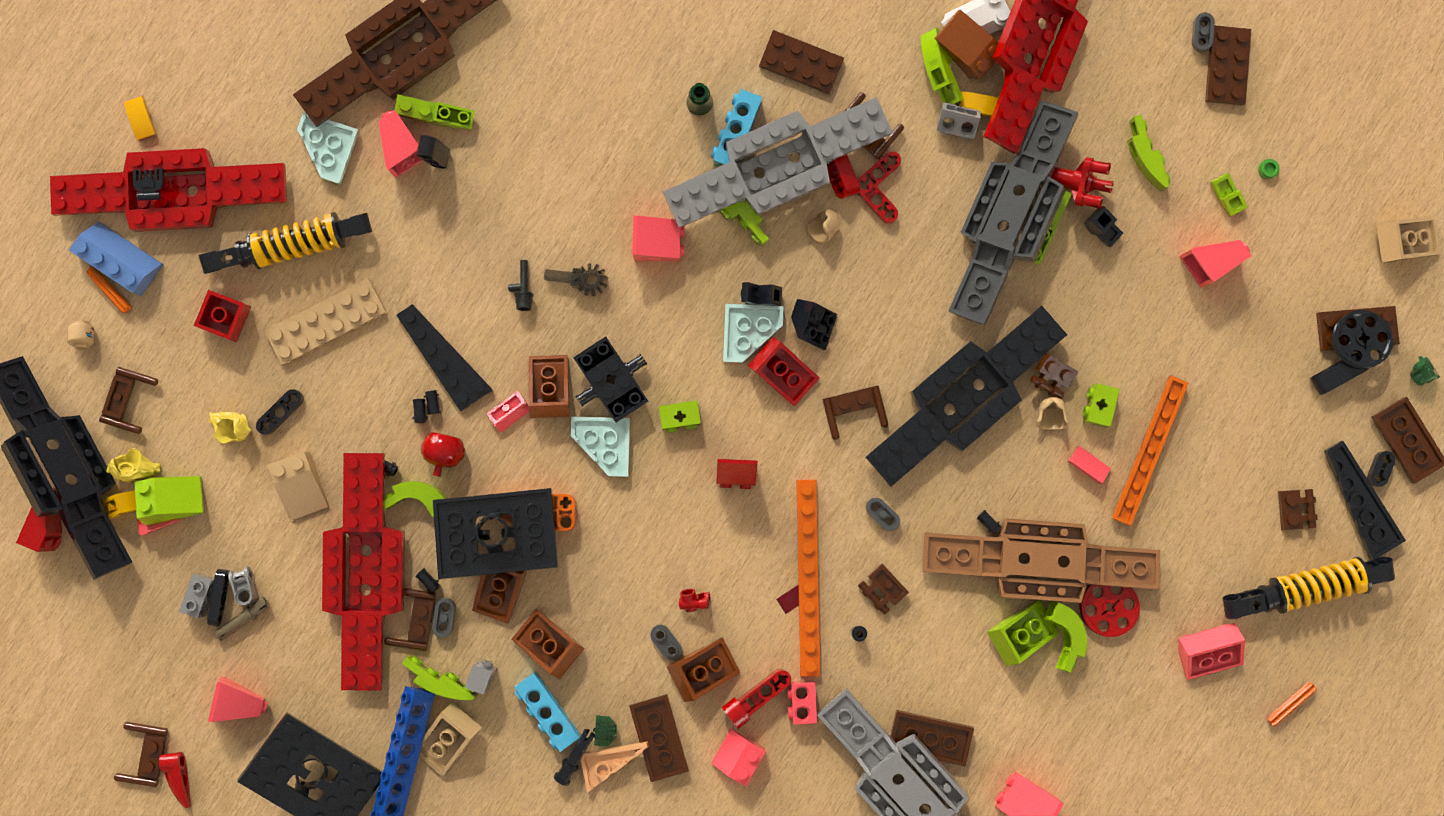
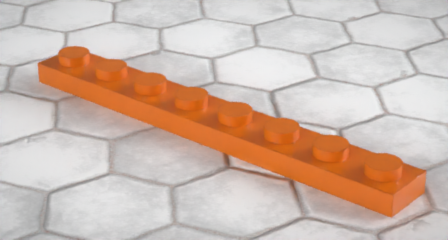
(1150, 450)

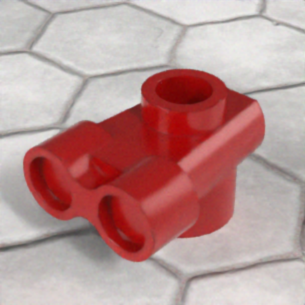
(691, 601)

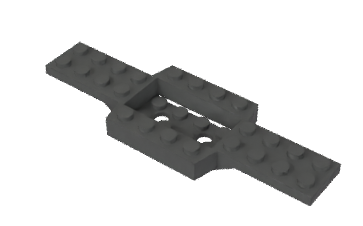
(998, 203)

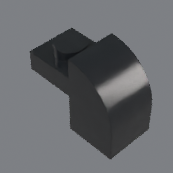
(1102, 225)
(761, 294)

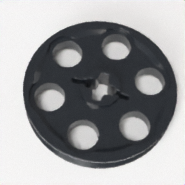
(1356, 345)

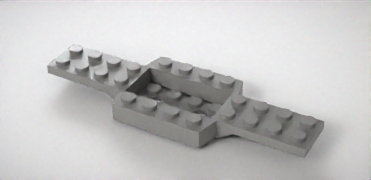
(816, 148)
(882, 760)

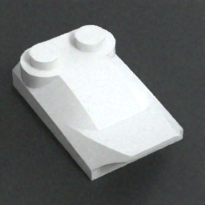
(987, 13)

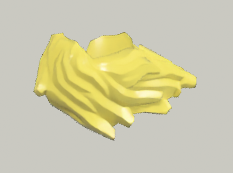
(229, 427)
(132, 466)

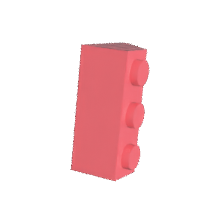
(1211, 650)

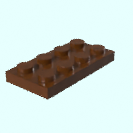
(801, 62)
(1228, 66)
(1327, 321)
(1409, 440)
(657, 725)
(943, 738)

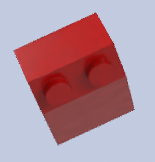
(783, 371)
(736, 472)
(41, 533)

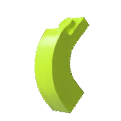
(414, 489)
(1072, 631)

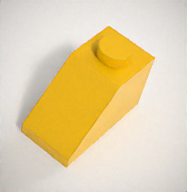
(120, 504)

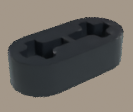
(1383, 471)

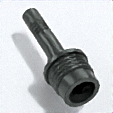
(522, 298)

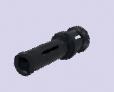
(570, 764)

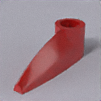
(176, 775)

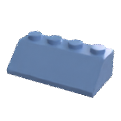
(116, 258)

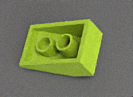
(168, 498)
(1022, 634)

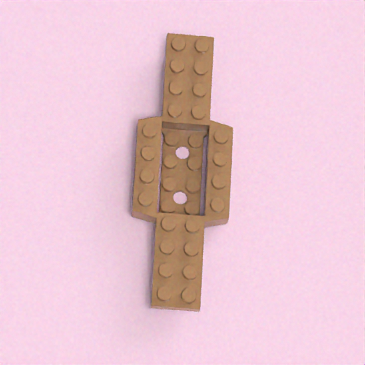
(1000, 558)

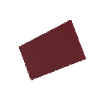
(789, 600)

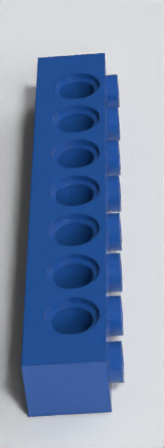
(406, 758)

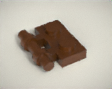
(1058, 371)
(1291, 511)
(887, 584)

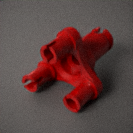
(1083, 181)

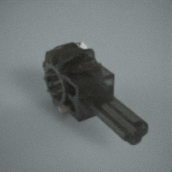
(578, 278)

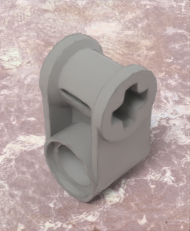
(243, 584)

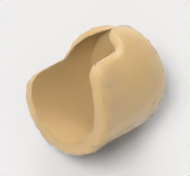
(831, 225)
(1057, 420)

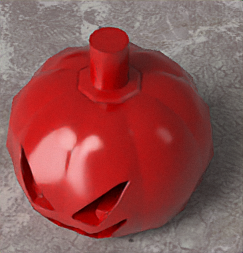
(442, 451)

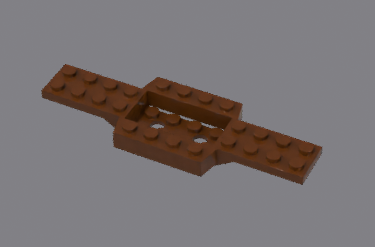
(410, 59)

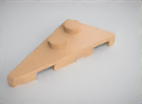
(602, 763)

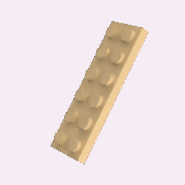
(325, 322)

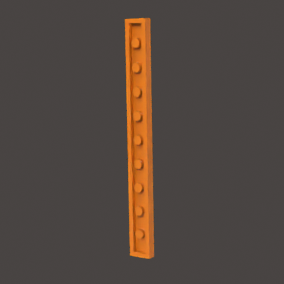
(808, 578)

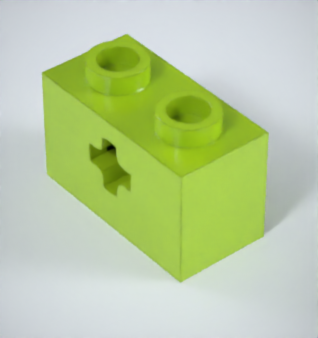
(1108, 398)
(670, 411)

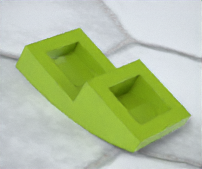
(1228, 195)

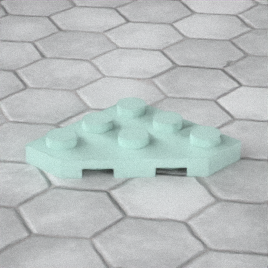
(328, 146)
(748, 329)
(604, 442)

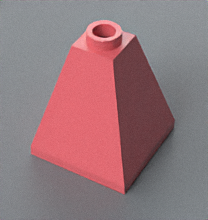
(235, 702)

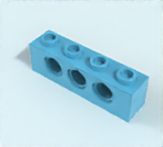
(743, 100)
(558, 715)

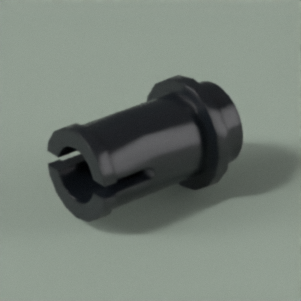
(432, 402)
(419, 411)
(390, 468)
(989, 522)
(428, 581)
(862, 637)

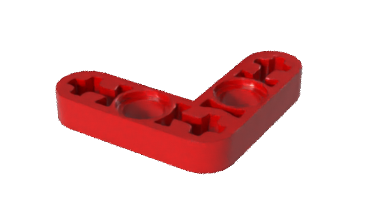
(872, 189)

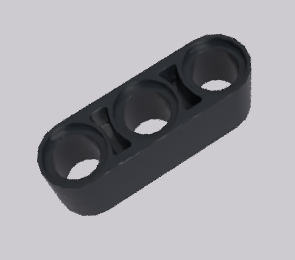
(433, 151)
(1336, 375)

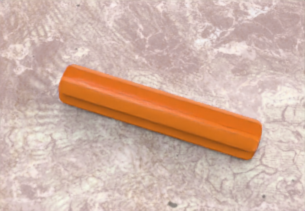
(108, 289)
(1291, 704)

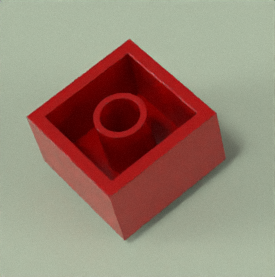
(222, 316)

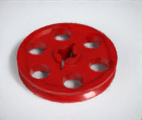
(1110, 617)

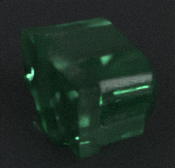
(1423, 371)
(604, 730)

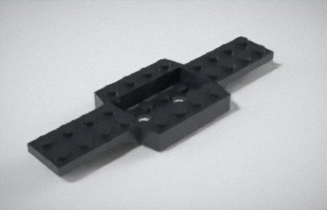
(995, 368)
(76, 455)

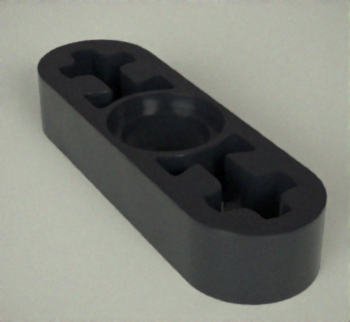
(285, 398)
(218, 598)

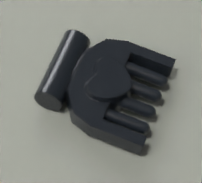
(148, 186)

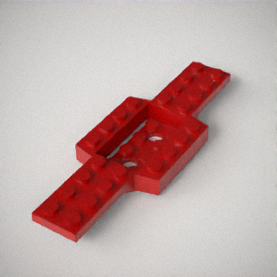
(1021, 84)
(176, 209)
(380, 570)

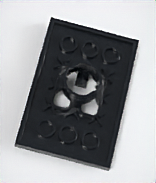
(459, 535)
(284, 756)

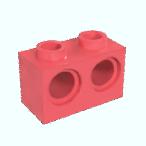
(807, 702)

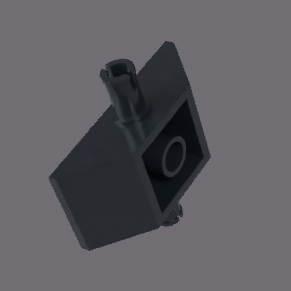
(598, 364)

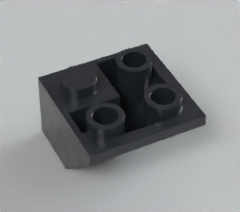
(813, 323)

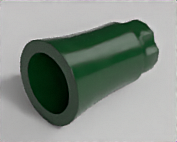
(700, 105)

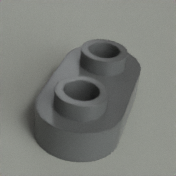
(1202, 33)
(882, 514)
(444, 617)
(666, 642)

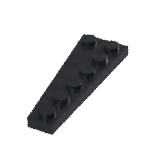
(452, 370)
(1368, 512)

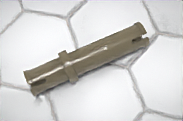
(245, 616)

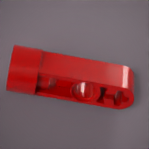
(843, 177)
(739, 710)

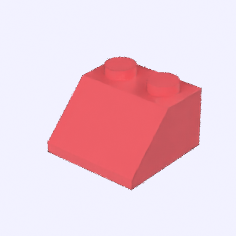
(738, 757)

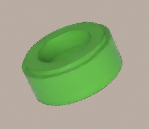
(1268, 169)

